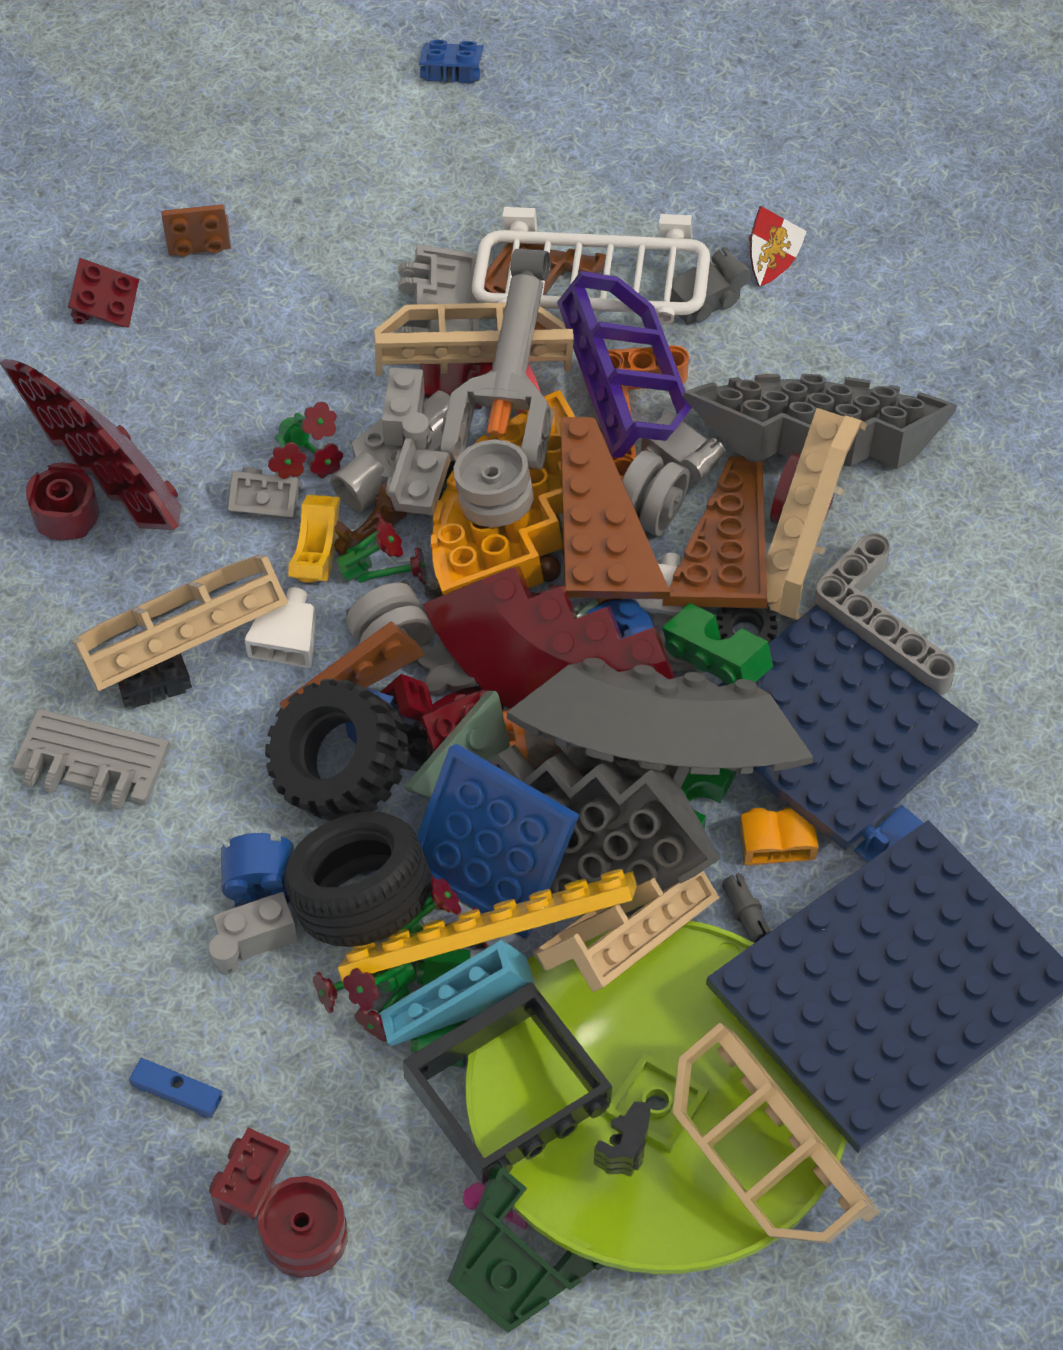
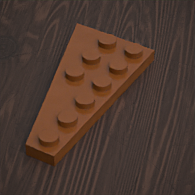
(601, 531)
(728, 547)

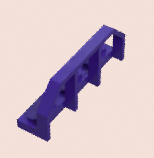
(597, 368)

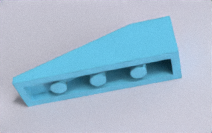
(458, 993)

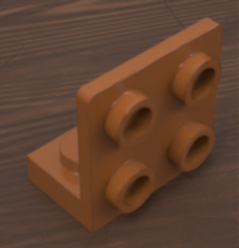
(196, 230)

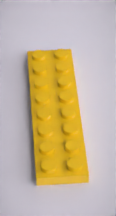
(502, 921)

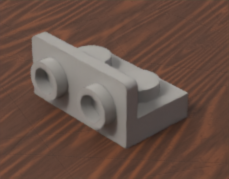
(417, 479)
(263, 494)

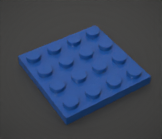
(492, 833)

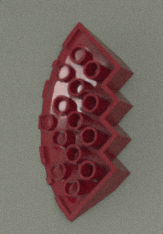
(98, 448)
(523, 641)

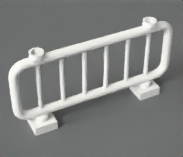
(675, 235)

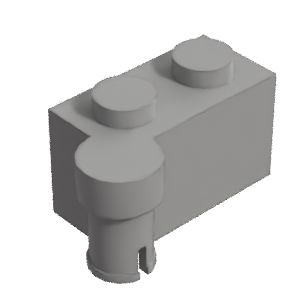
(404, 408)
(686, 449)
(251, 931)

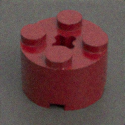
(62, 501)

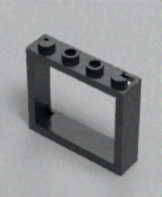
(476, 1033)

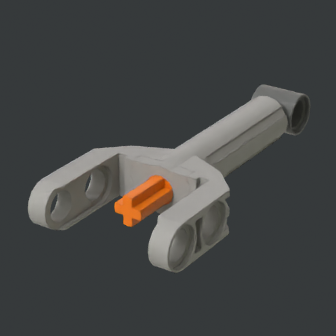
(507, 384)

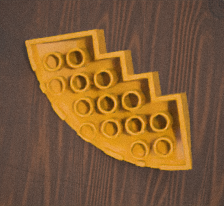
(472, 552)

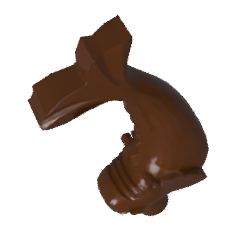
(349, 538)

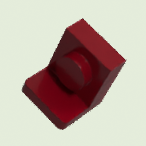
(410, 696)

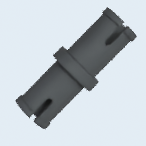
(746, 907)

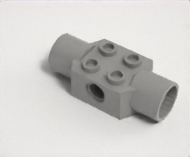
(375, 462)

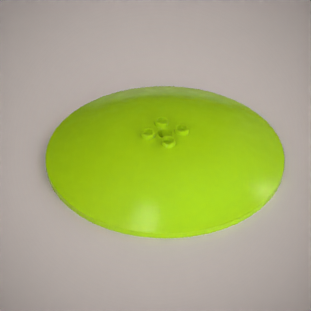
(677, 1206)

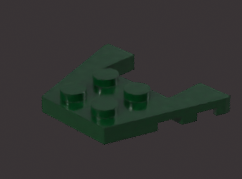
(500, 1269)

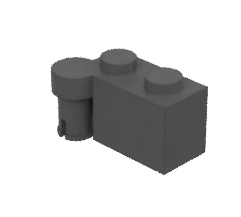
(723, 285)

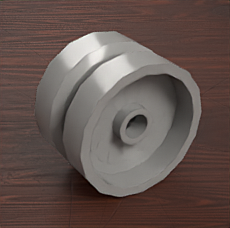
(493, 483)
(655, 490)
(390, 603)

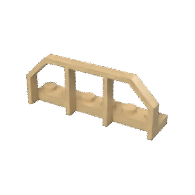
(463, 346)
(807, 507)
(182, 630)
(630, 936)
(781, 1111)

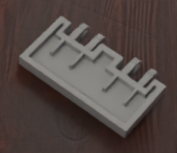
(439, 278)
(91, 756)

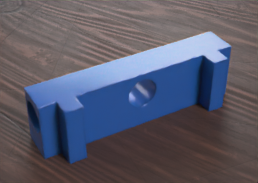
(191, 1095)

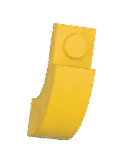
(316, 539)

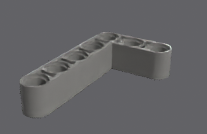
(876, 620)

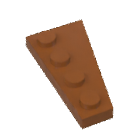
(372, 659)

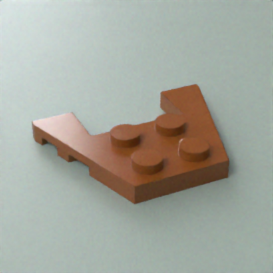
(498, 271)

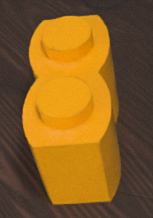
(776, 837)

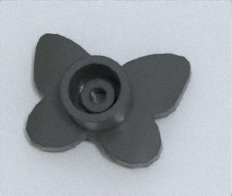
(443, 670)

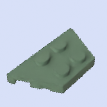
(479, 731)

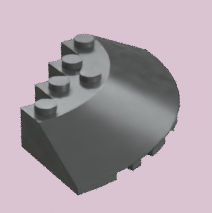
(776, 415)
(662, 719)
(620, 823)

